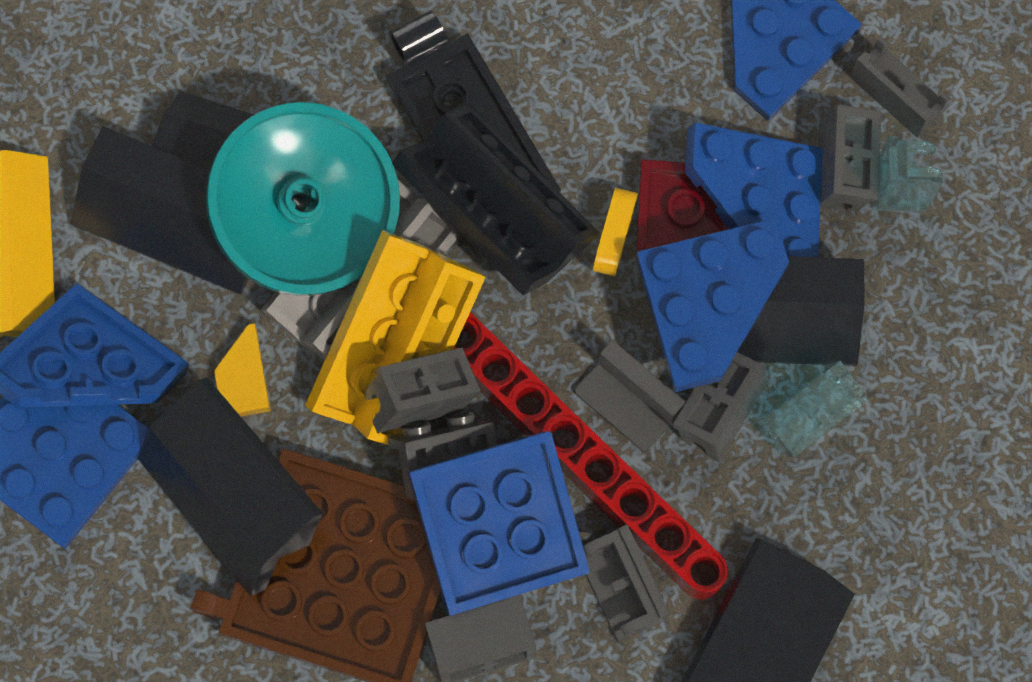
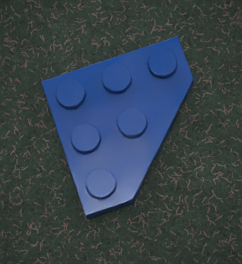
(783, 46)
(758, 181)
(709, 296)
(86, 357)

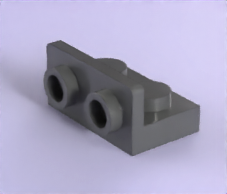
(426, 445)

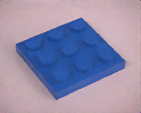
(64, 462)
(498, 522)

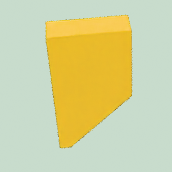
(242, 375)

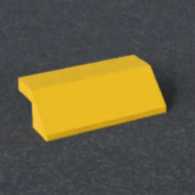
(24, 241)
(402, 310)

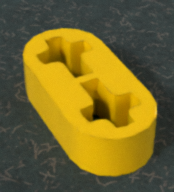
(615, 232)

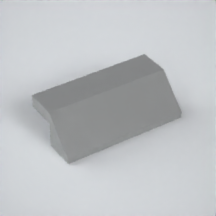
(317, 318)

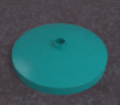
(310, 154)

